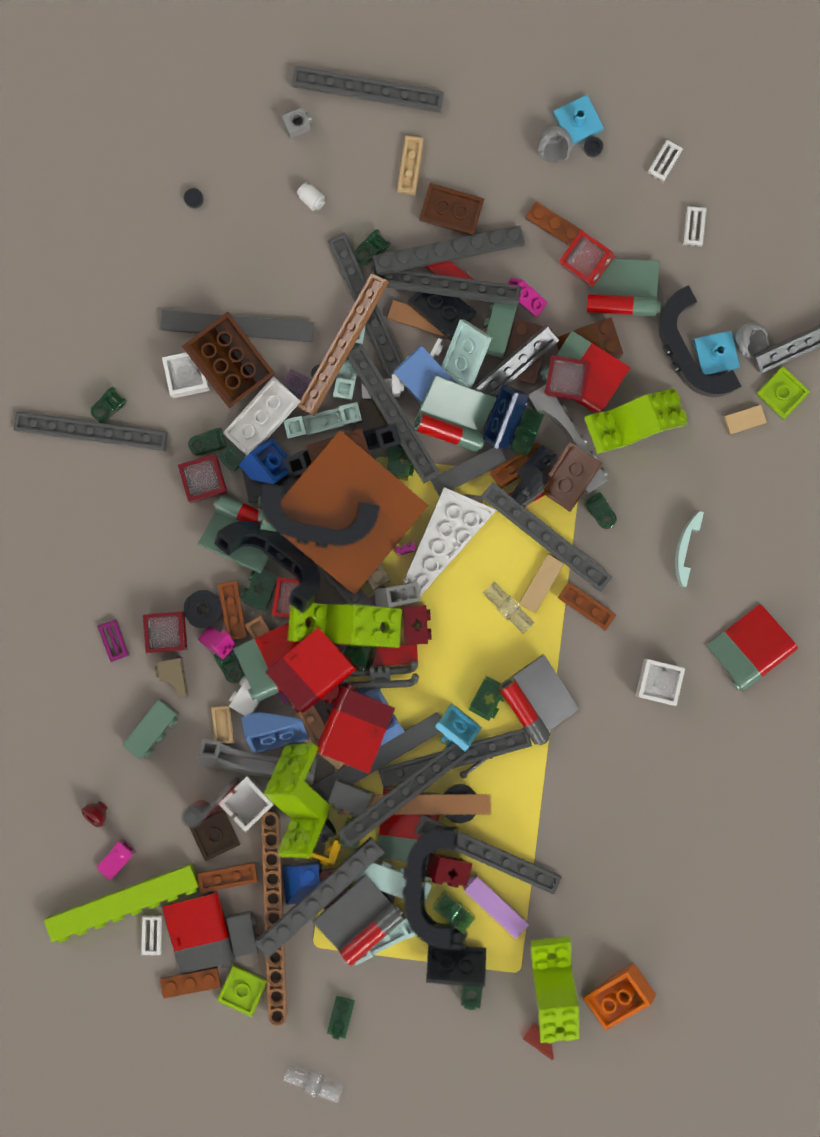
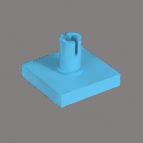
(579, 119)
(716, 353)
(457, 728)

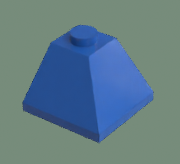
(266, 463)
(300, 880)

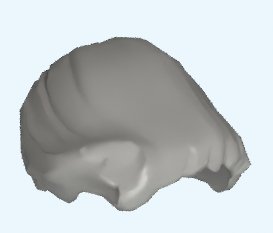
(555, 144)
(752, 339)

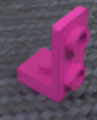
(529, 297)
(217, 642)
(116, 859)

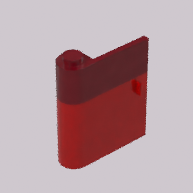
(310, 670)
(355, 729)

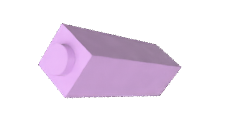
(495, 906)

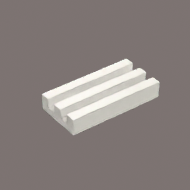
(657, 174)
(692, 242)
(152, 918)

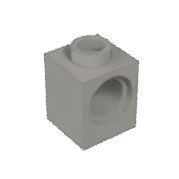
(296, 130)

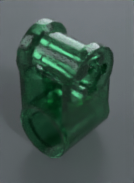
(374, 245)
(107, 403)
(211, 441)
(598, 508)
(229, 664)

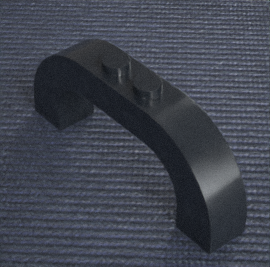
(680, 355)
(376, 437)
(361, 526)
(279, 549)
(427, 929)

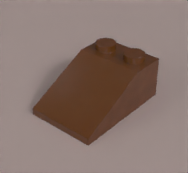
(600, 334)

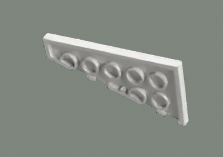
(447, 533)

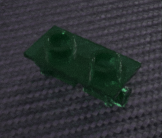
(340, 1017)

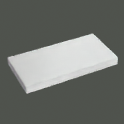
(261, 416)

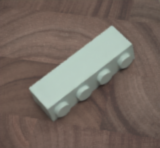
(389, 878)

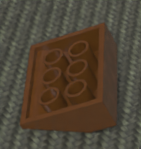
(228, 360)

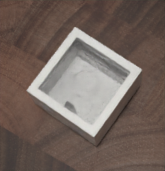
(183, 376)
(660, 682)

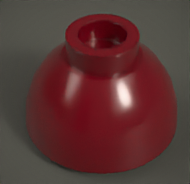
(95, 813)

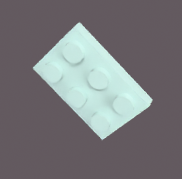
(466, 353)

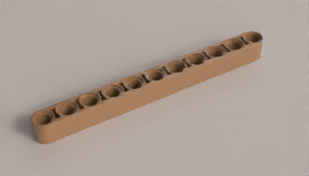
(274, 907)

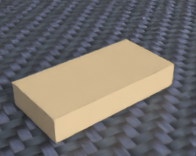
(745, 419)
(222, 724)

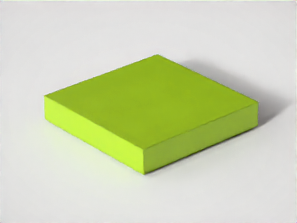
(782, 392)
(242, 990)

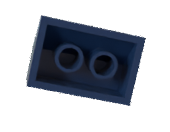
(505, 417)

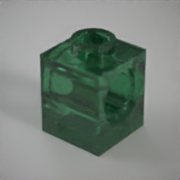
(231, 458)
(471, 1004)

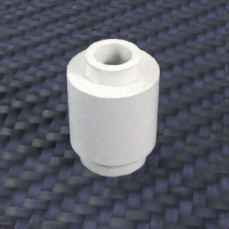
(311, 196)

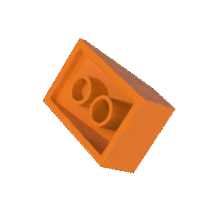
(620, 996)

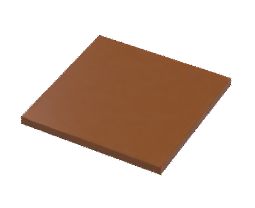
(329, 498)

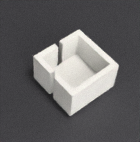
(247, 802)

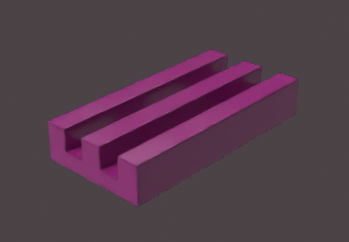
(405, 550)
(125, 651)

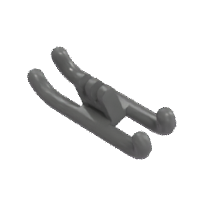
(381, 677)

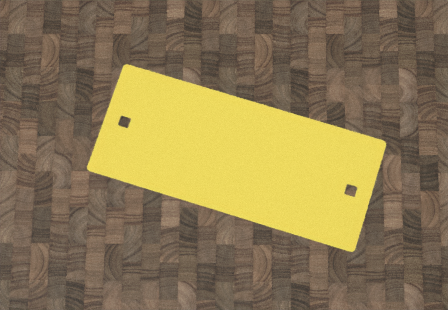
(465, 647)

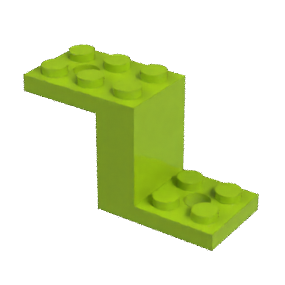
(636, 420)
(348, 624)
(297, 800)
(555, 989)

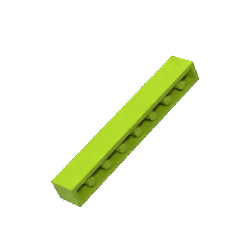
(122, 902)

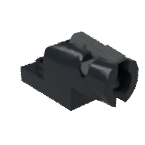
(533, 476)

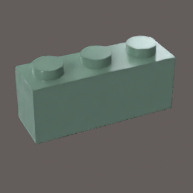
(499, 327)
(151, 730)

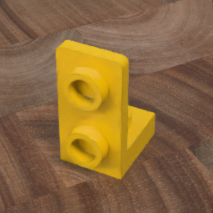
(334, 851)

